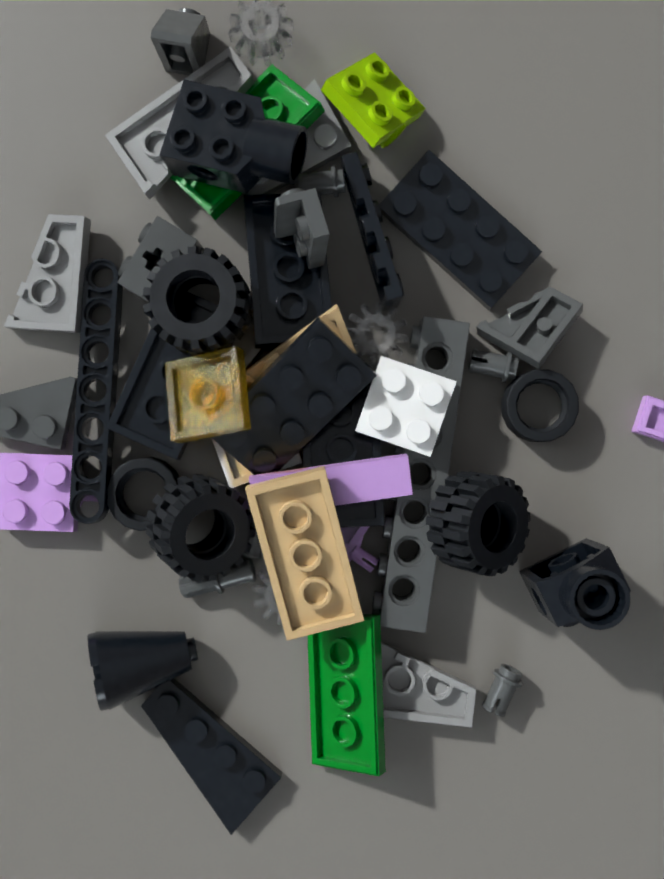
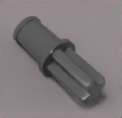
(239, 575)

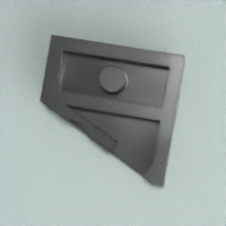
(534, 326)
(39, 413)

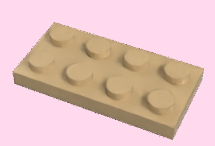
(304, 552)

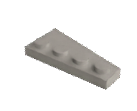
(143, 134)

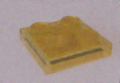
(207, 395)

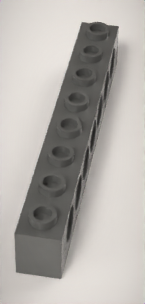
(412, 610)

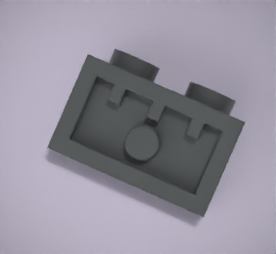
(301, 215)

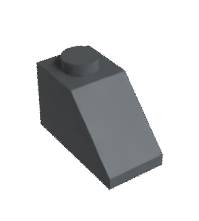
(181, 40)

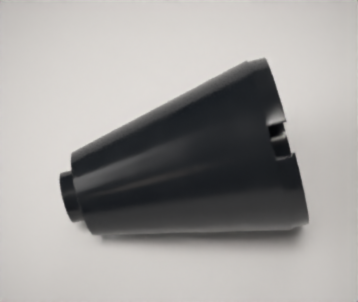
(136, 662)

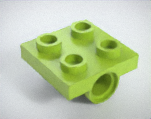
(373, 100)

